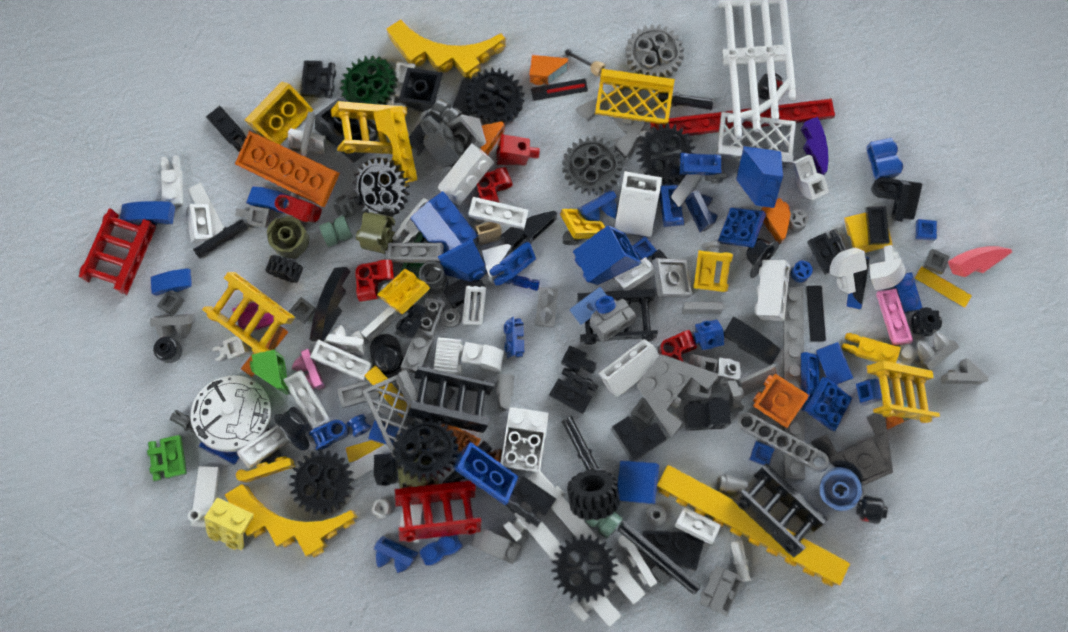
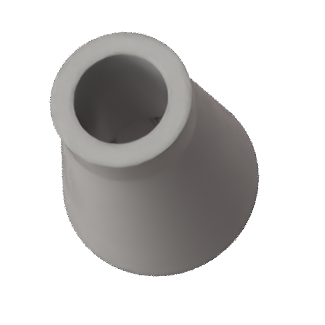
(730, 484)

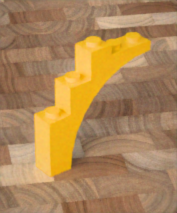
(441, 56)
(283, 530)

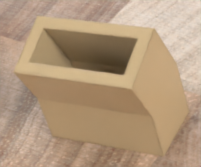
(488, 233)

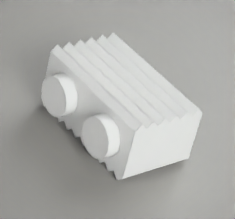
(448, 356)

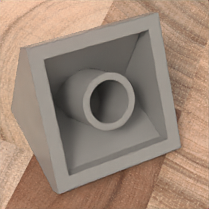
(467, 131)

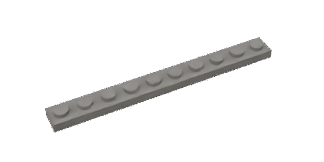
(792, 348)

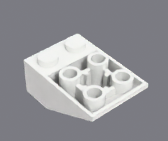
(638, 204)
(524, 439)

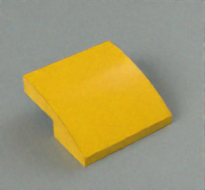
(857, 230)
(403, 291)

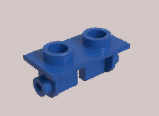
(514, 328)

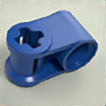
(325, 435)

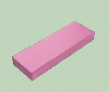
(894, 317)

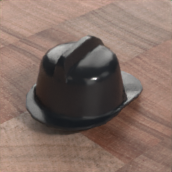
(761, 251)
(386, 354)
(294, 427)

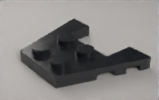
(867, 459)

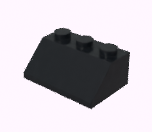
(333, 129)

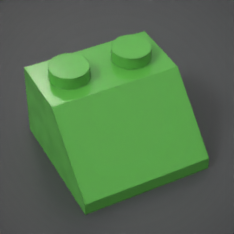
(271, 368)

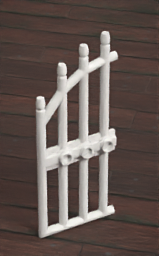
(753, 55)

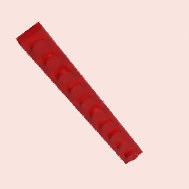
(796, 112)

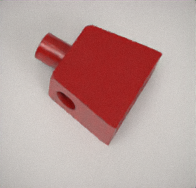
(515, 151)

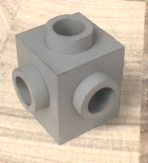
(728, 371)

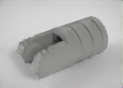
(505, 389)

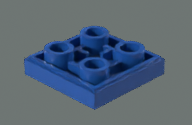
(741, 227)
(828, 404)
(638, 482)

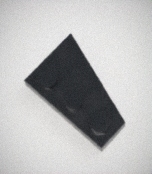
(677, 546)

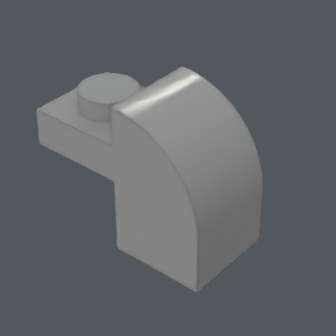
(496, 545)

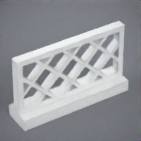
(734, 153)

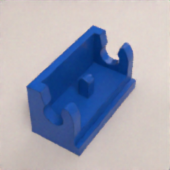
(700, 164)
(671, 212)

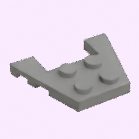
(630, 127)
(664, 384)

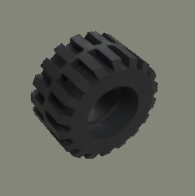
(593, 494)

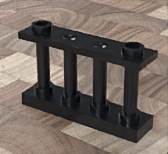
(643, 297)
(457, 417)
(791, 498)

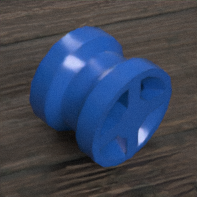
(804, 268)
(359, 425)

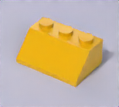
(279, 113)

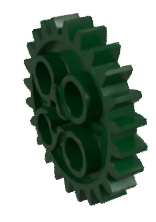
(369, 82)

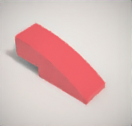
(977, 260)

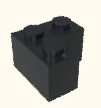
(707, 416)
(635, 442)

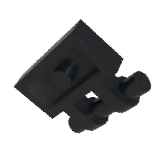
(312, 78)
(823, 248)
(409, 325)
(570, 395)
(534, 496)

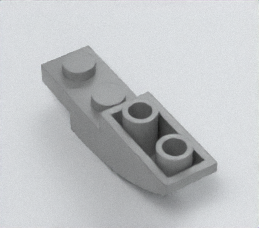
(423, 339)

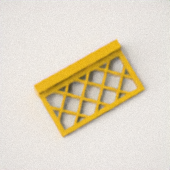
(639, 82)

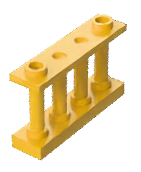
(361, 112)
(251, 294)
(907, 375)

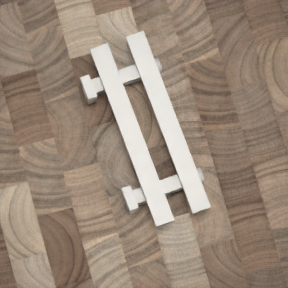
(551, 544)

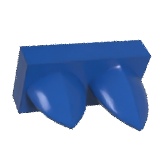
(605, 202)
(908, 294)
(389, 549)

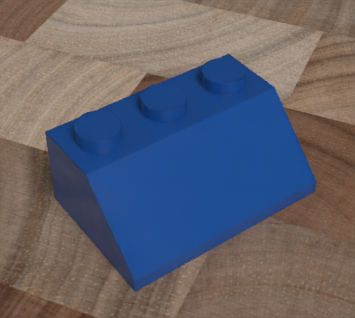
(443, 223)
(486, 473)

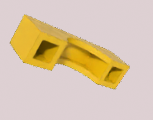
(392, 123)

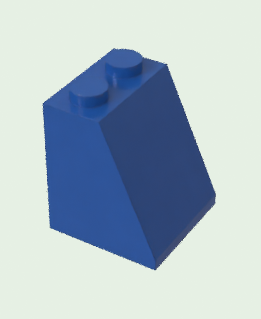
(760, 175)
(606, 256)

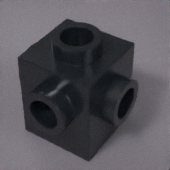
(926, 322)

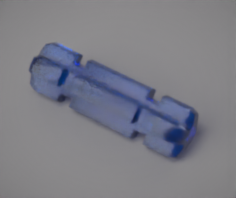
(524, 282)

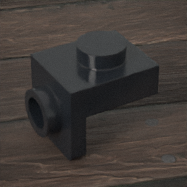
(384, 469)

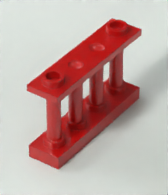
(130, 264)
(437, 493)

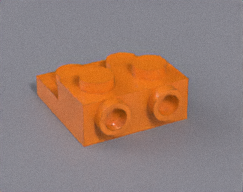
(780, 400)

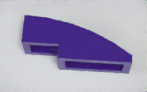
(816, 144)

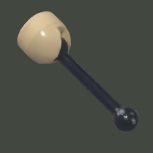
(595, 67)

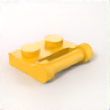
(706, 270)

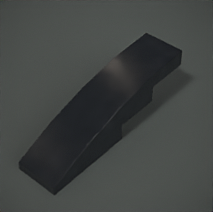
(327, 307)

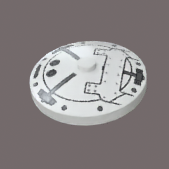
(230, 413)

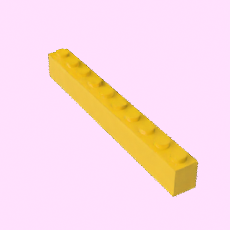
(726, 512)

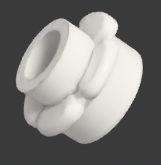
(381, 503)

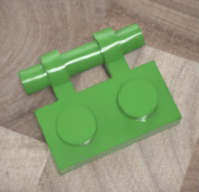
(172, 457)

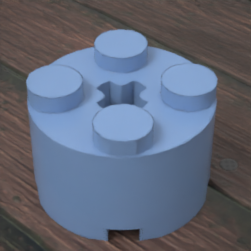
(850, 495)

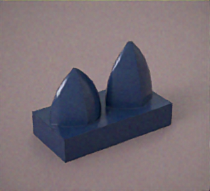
(697, 206)

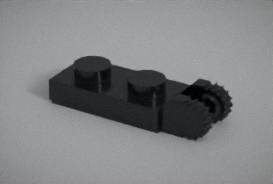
(226, 126)

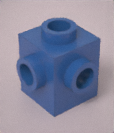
(709, 334)

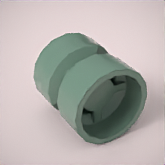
(335, 231)
(607, 525)

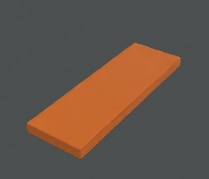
(287, 169)

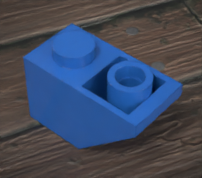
(869, 391)

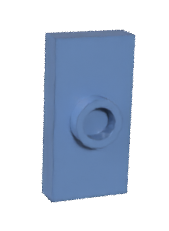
(586, 307)

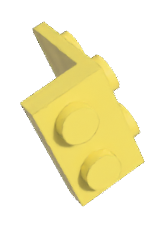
(227, 523)

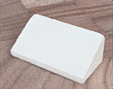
(199, 222)

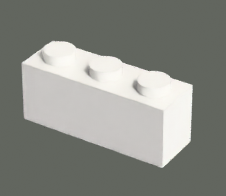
(465, 174)
(772, 290)
(629, 368)

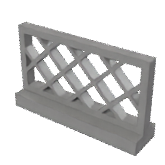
(409, 394)

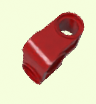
(498, 181)
(299, 208)
(378, 271)
(680, 344)

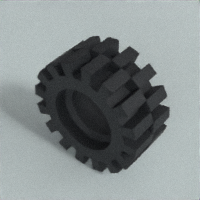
(284, 269)

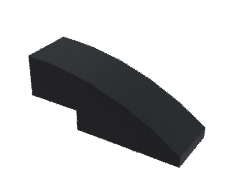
(533, 228)
(751, 341)

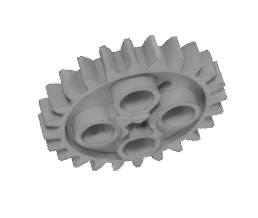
(670, 47)

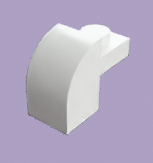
(808, 180)
(845, 265)
(889, 272)
(486, 356)

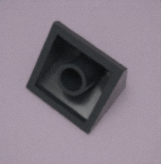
(420, 89)

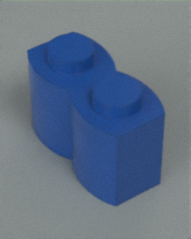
(884, 158)
(435, 552)

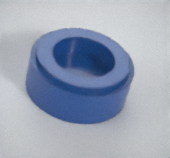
(605, 304)

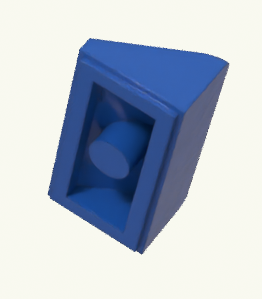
(834, 363)

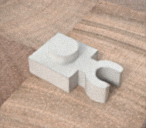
(233, 348)

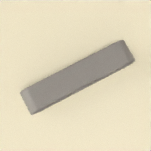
(775, 435)

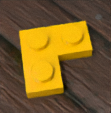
(578, 226)

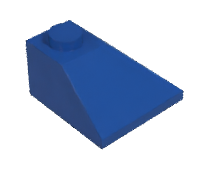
(463, 262)

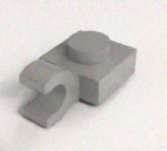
(256, 216)
(735, 395)

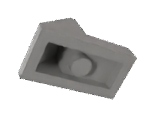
(968, 374)

